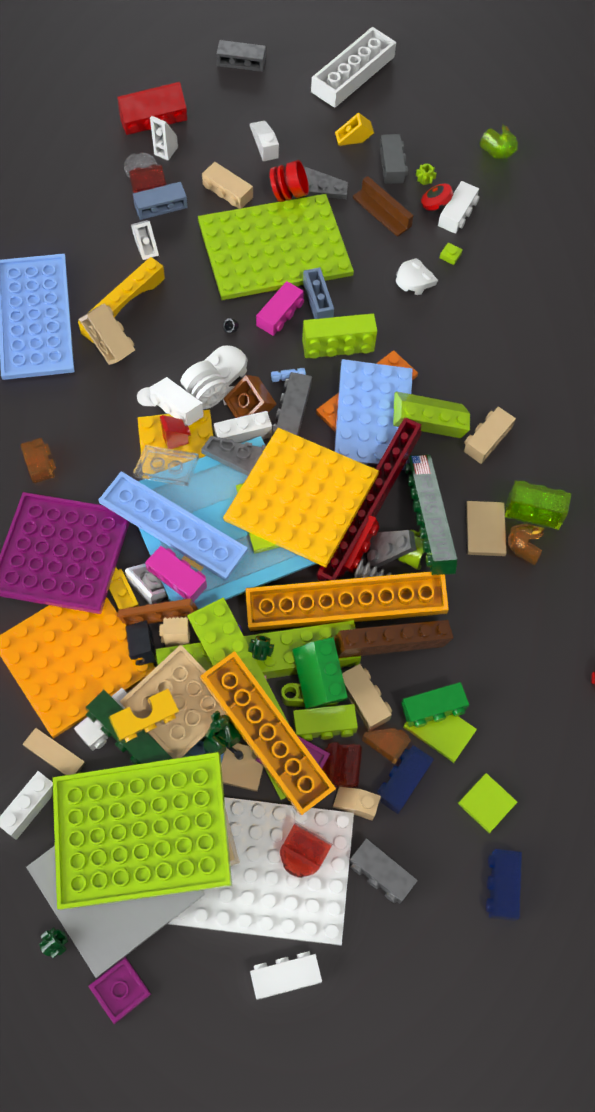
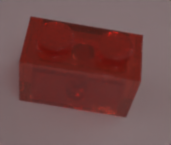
(147, 178)

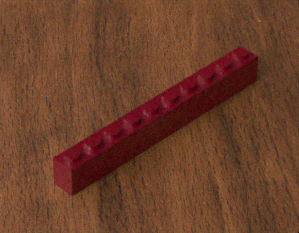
(389, 470)

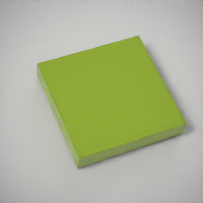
(487, 803)

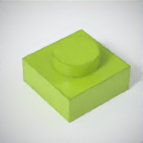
(451, 253)

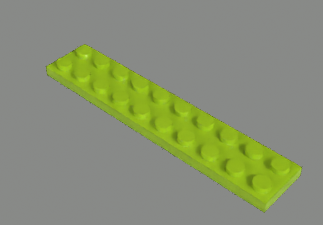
(222, 636)

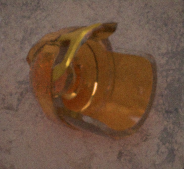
(519, 542)

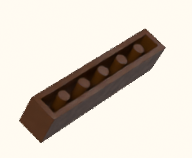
(392, 638)

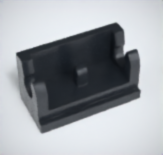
(141, 643)

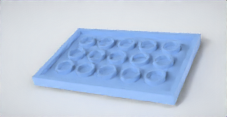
(367, 409)

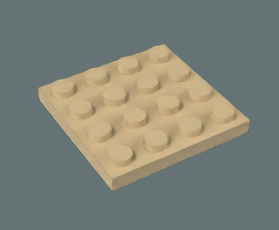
(195, 703)

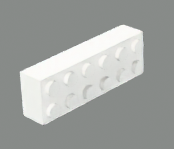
(353, 67)

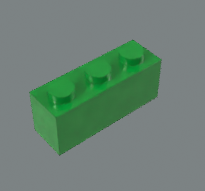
(435, 705)

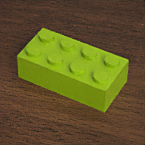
(339, 335)

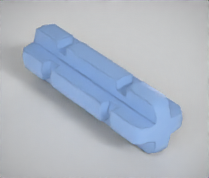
(275, 376)

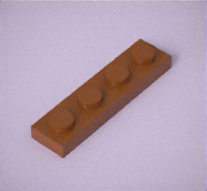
(157, 612)

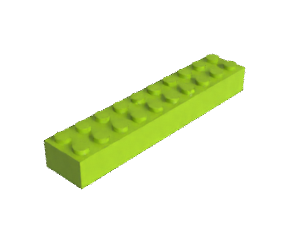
(282, 660)

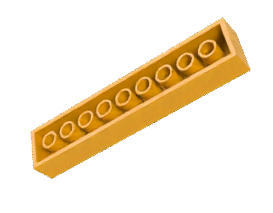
(346, 600)

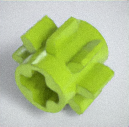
(426, 174)

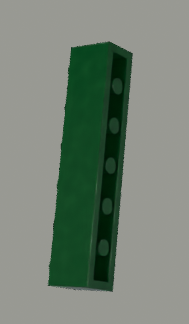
(142, 749)

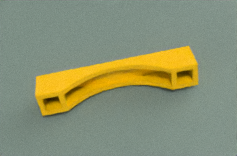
(144, 278)

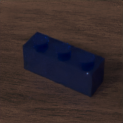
(404, 778)
(504, 885)

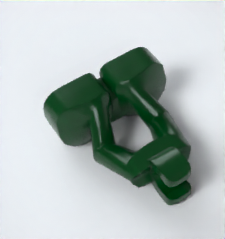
(227, 737)

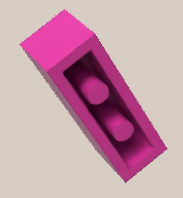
(280, 308)
(176, 573)

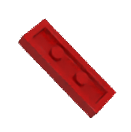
(363, 544)

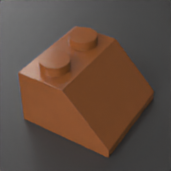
(249, 397)

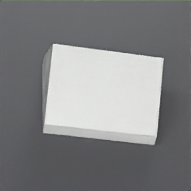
(146, 584)

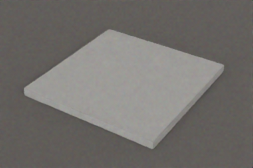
(109, 930)

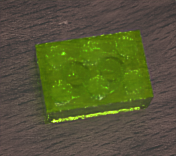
(537, 504)

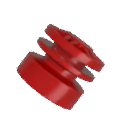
(289, 181)

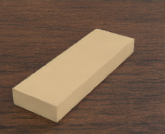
(53, 753)

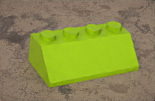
(433, 414)

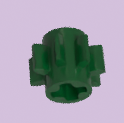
(261, 647)
(53, 942)

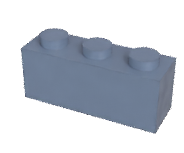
(160, 200)
(317, 294)

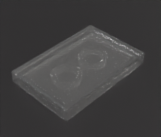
(166, 465)

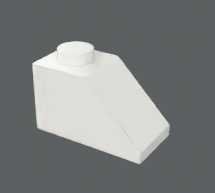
(145, 239)

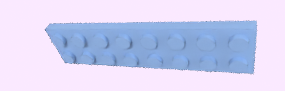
(173, 525)

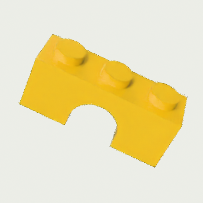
(162, 709)

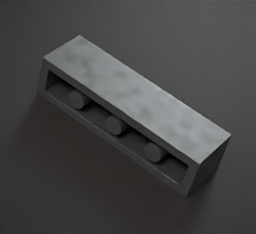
(293, 403)

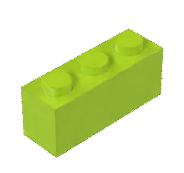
(325, 722)

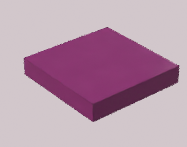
(119, 990)

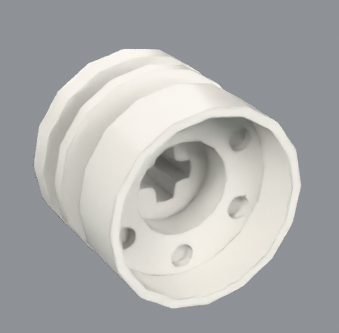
(205, 383)

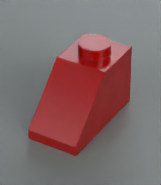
(174, 432)

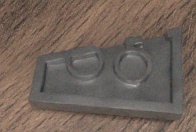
(324, 184)
(235, 455)
(390, 546)

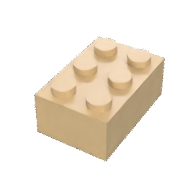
(107, 334)

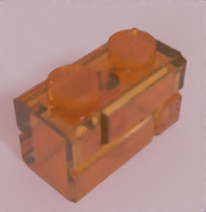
(37, 460)

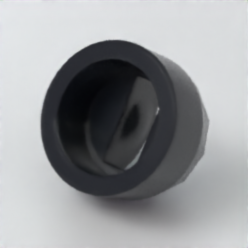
(230, 328)

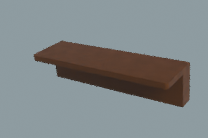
(383, 207)

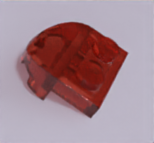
(343, 764)
(303, 852)

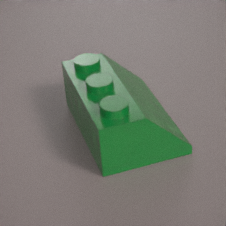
(319, 673)

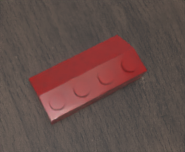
(160, 102)

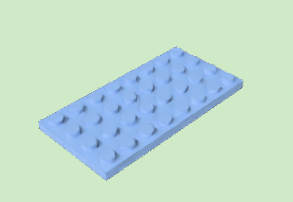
(35, 317)

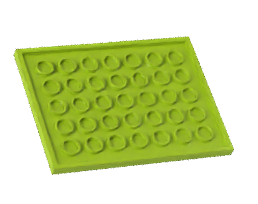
(272, 244)
(140, 831)

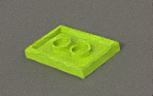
(446, 736)

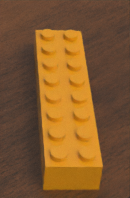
(267, 733)

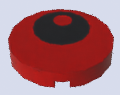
(437, 196)

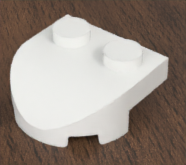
(415, 277)
(229, 362)

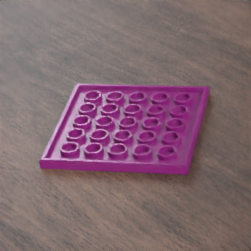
(61, 552)

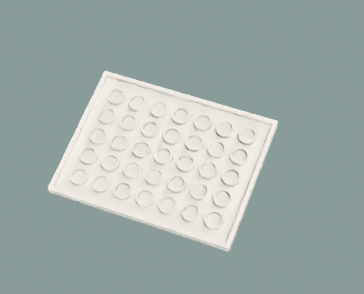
(262, 893)

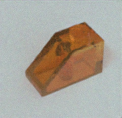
(388, 742)

